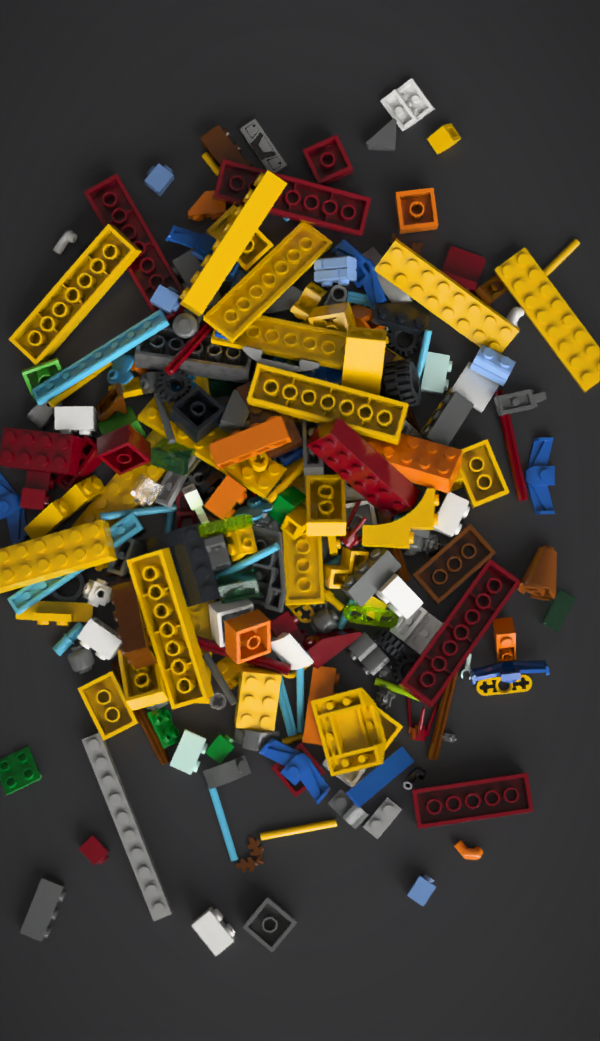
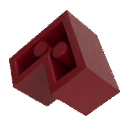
(37, 491)
(287, 624)

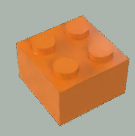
(416, 210)
(226, 498)
(247, 636)

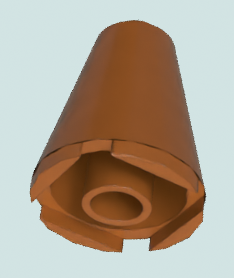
(541, 575)

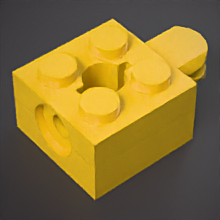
(339, 313)

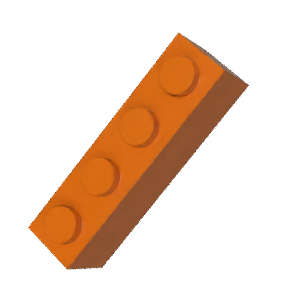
(250, 442)
(321, 686)

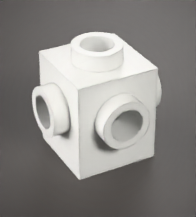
(91, 589)

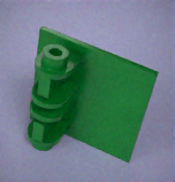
(164, 727)
(18, 771)

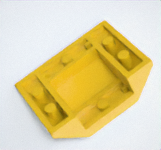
(350, 731)

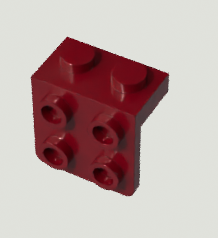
(464, 267)

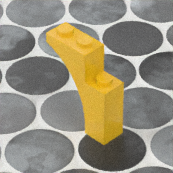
(64, 507)
(398, 533)

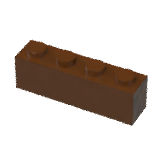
(220, 147)

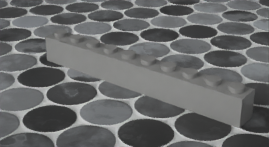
(127, 827)

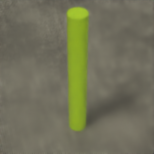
(393, 687)

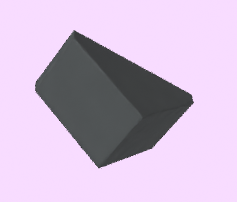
(384, 139)

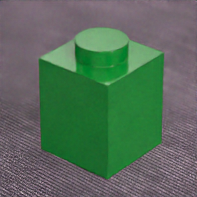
(220, 748)

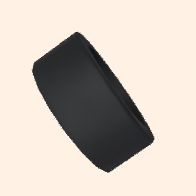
(70, 598)

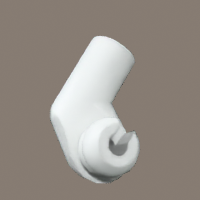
(67, 237)
(515, 314)

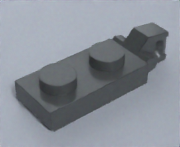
(518, 401)

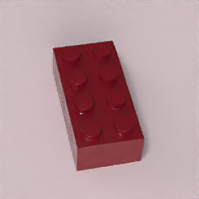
(40, 451)

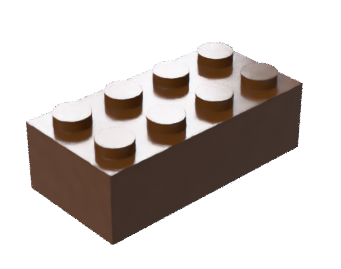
(260, 415)
(453, 564)
(132, 626)

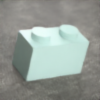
(435, 373)
(188, 752)

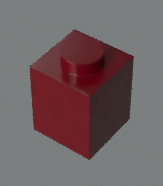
(95, 850)

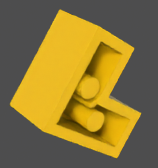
(350, 559)

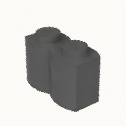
(368, 654)

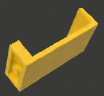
(364, 359)

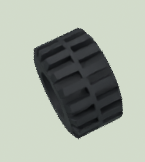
(402, 382)

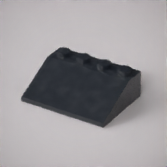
(190, 562)

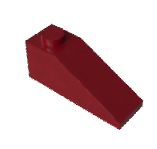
(88, 463)
(325, 646)

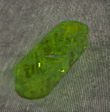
(225, 525)
(364, 610)

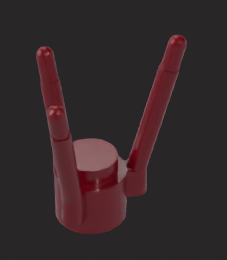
(350, 538)
(419, 732)

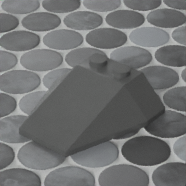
(269, 570)

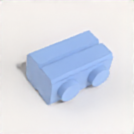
(335, 270)
(492, 365)

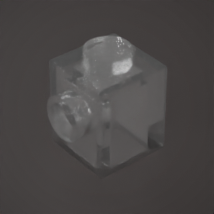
(146, 491)

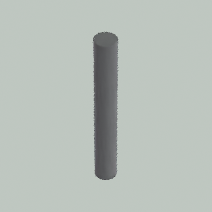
(165, 419)
(219, 678)

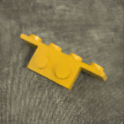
(57, 611)

